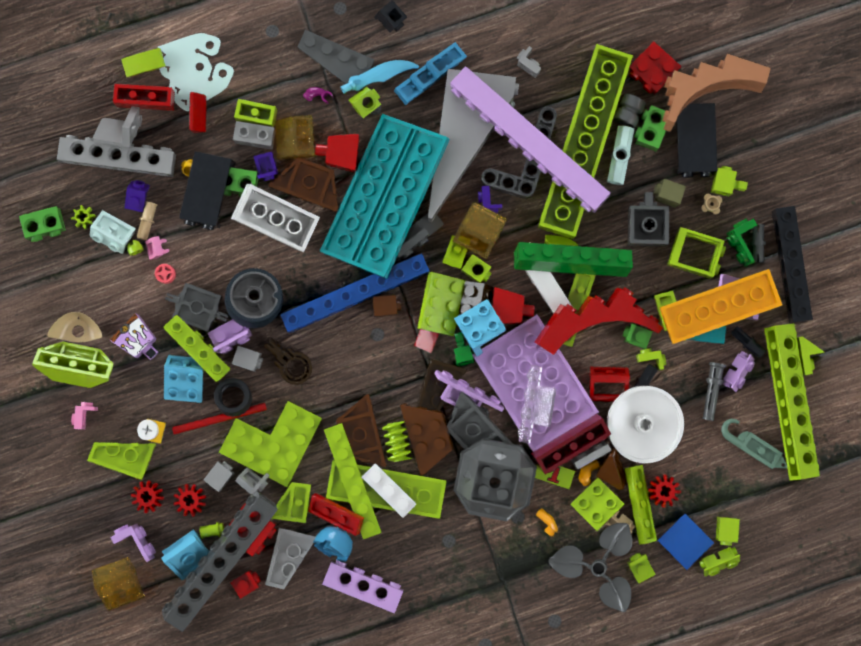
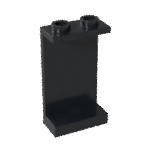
(697, 140)
(205, 190)

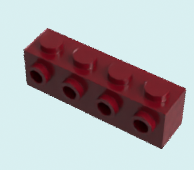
(571, 444)

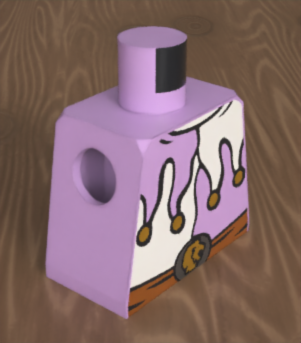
(136, 338)

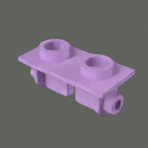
(737, 377)

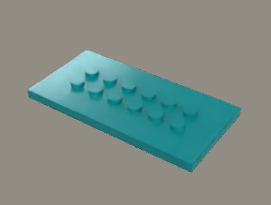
(384, 195)

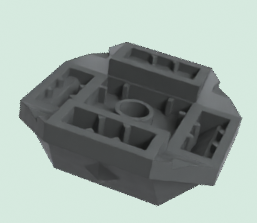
(500, 460)

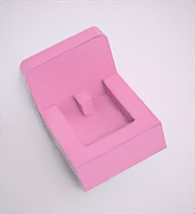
(79, 418)

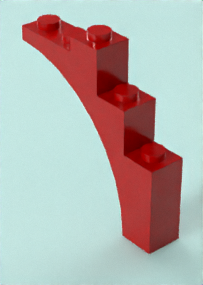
(566, 322)

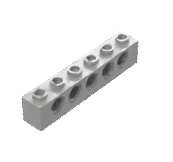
(164, 167)

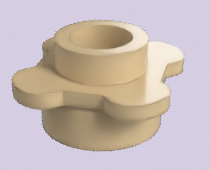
(717, 200)

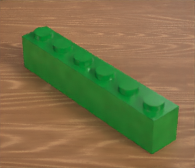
(573, 259)

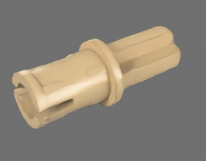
(146, 220)

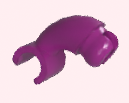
(316, 91)

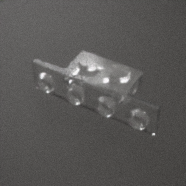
(538, 405)

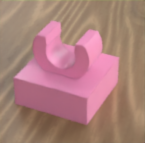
(154, 247)

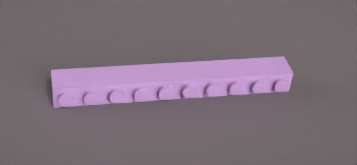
(529, 139)

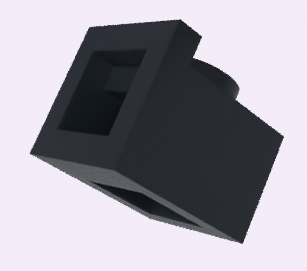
(391, 17)

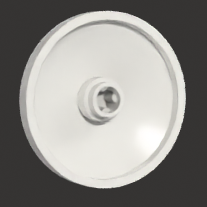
(645, 424)

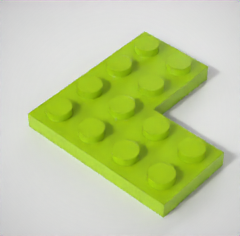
(274, 453)

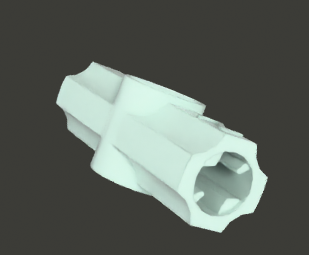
(622, 143)

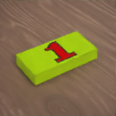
(560, 477)

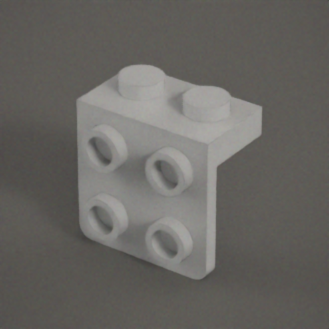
(119, 131)

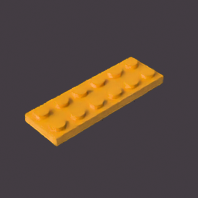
(720, 306)

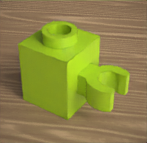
(725, 182)

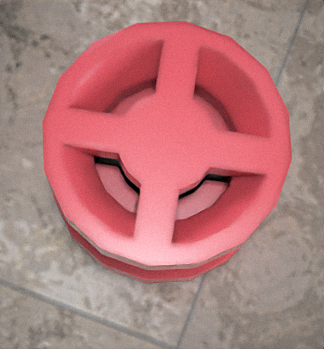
(162, 272)

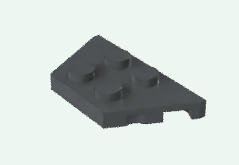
(470, 424)

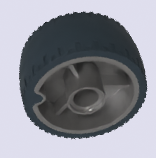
(250, 312)

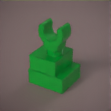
(462, 353)

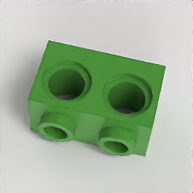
(655, 129)
(239, 177)
(42, 218)

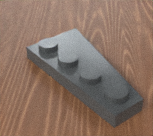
(334, 57)

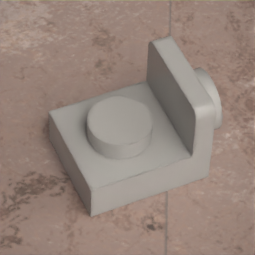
(530, 66)

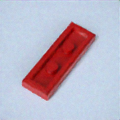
(335, 514)

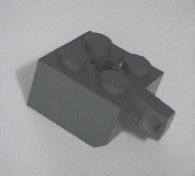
(648, 212)

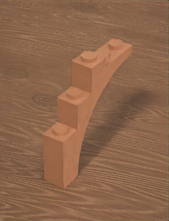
(730, 74)

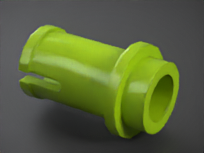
(211, 530)

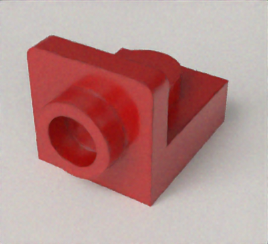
(246, 583)

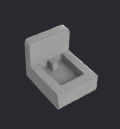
(252, 482)

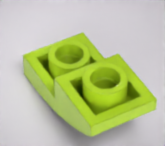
(143, 62)

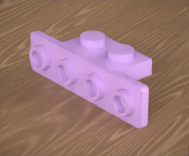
(455, 386)

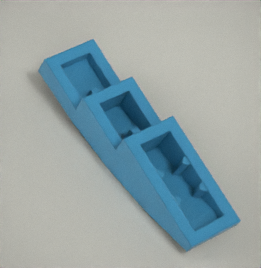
(430, 73)

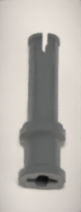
(714, 382)

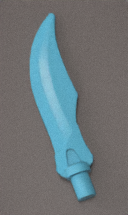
(378, 74)

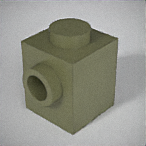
(669, 193)

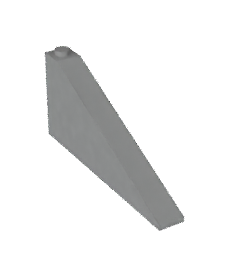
(466, 135)

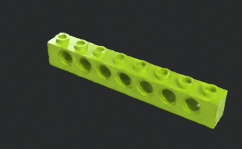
(792, 402)

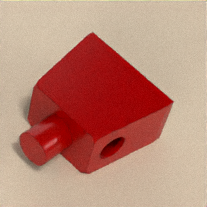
(340, 151)
(510, 306)

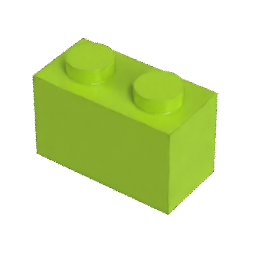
(255, 113)

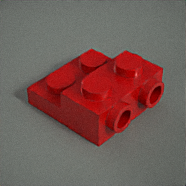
(653, 68)

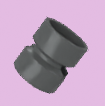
(630, 109)

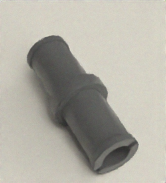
(758, 243)

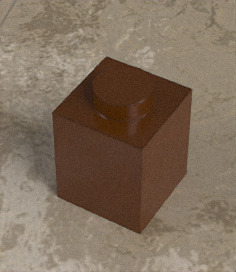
(386, 306)

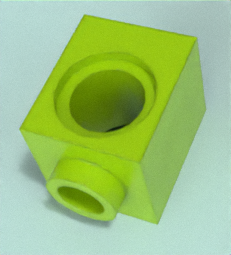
(357, 101)
(474, 261)
(727, 530)

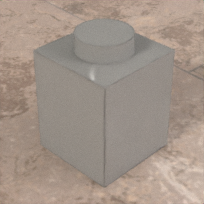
(247, 359)
(219, 475)

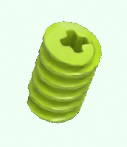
(397, 441)

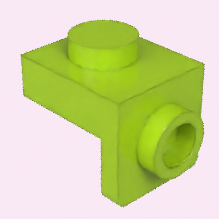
(647, 355)

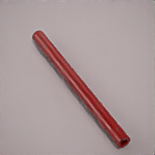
(215, 419)

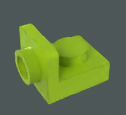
(640, 567)

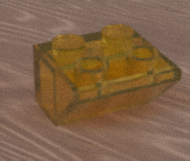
(295, 137)
(480, 230)
(117, 584)

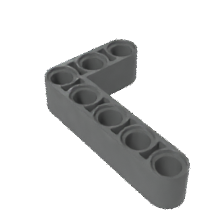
(525, 179)

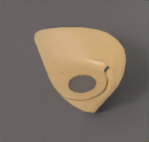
(64, 325)

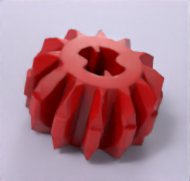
(151, 491)
(670, 493)
(195, 496)

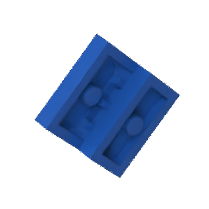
(685, 541)

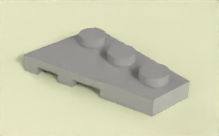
(287, 556)

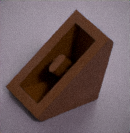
(612, 470)

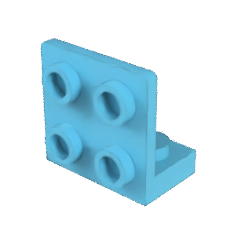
(480, 325)
(183, 379)

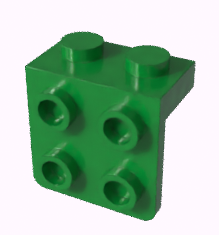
(735, 240)

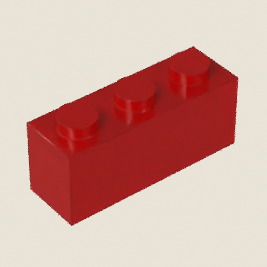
(144, 97)

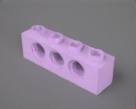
(388, 602)

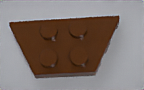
(309, 183)
(363, 432)
(427, 435)

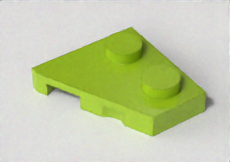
(294, 503)

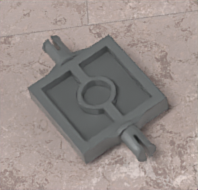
(197, 307)

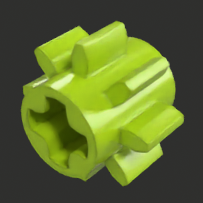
(79, 213)

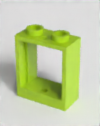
(677, 247)

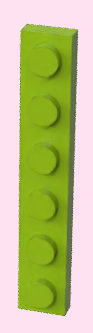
(352, 479)

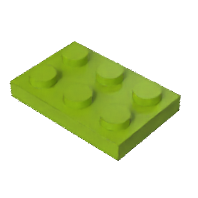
(441, 304)

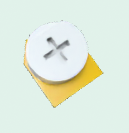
(151, 430)

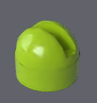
(135, 248)

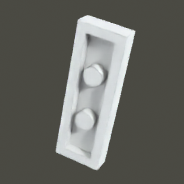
(389, 490)

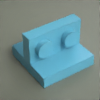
(185, 554)

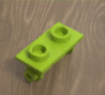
(727, 560)

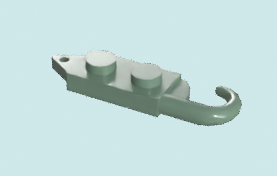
(754, 446)

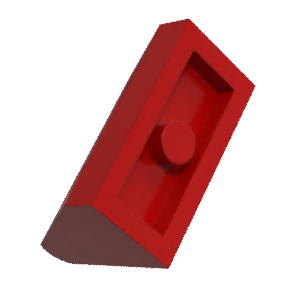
(607, 375)

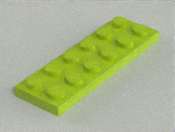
(424, 491)

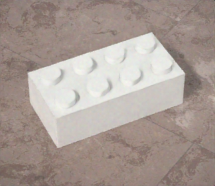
(275, 217)

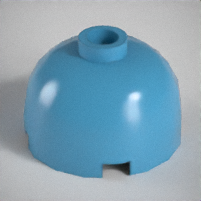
(334, 542)

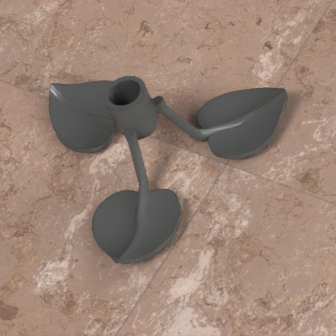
(616, 539)

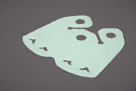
(183, 72)

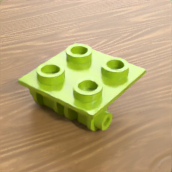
(597, 504)

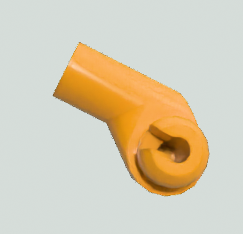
(585, 472)
(549, 520)

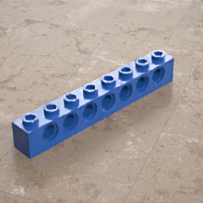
(354, 294)

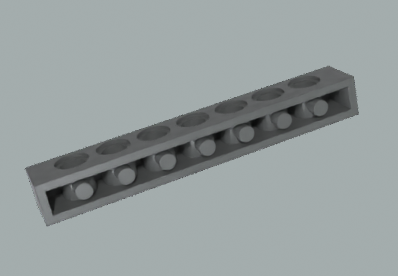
(182, 617)

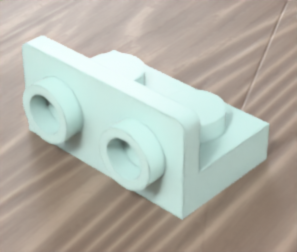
(111, 232)

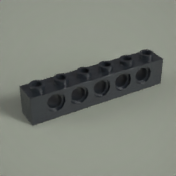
(792, 264)

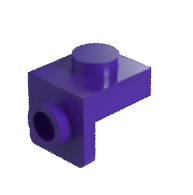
(266, 166)
(136, 195)
(484, 198)

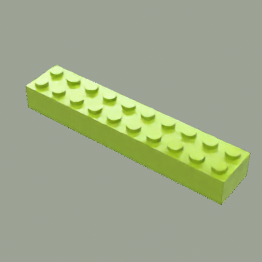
(587, 134)

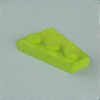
(123, 458)

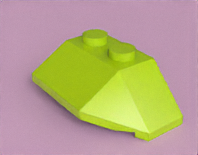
(73, 364)

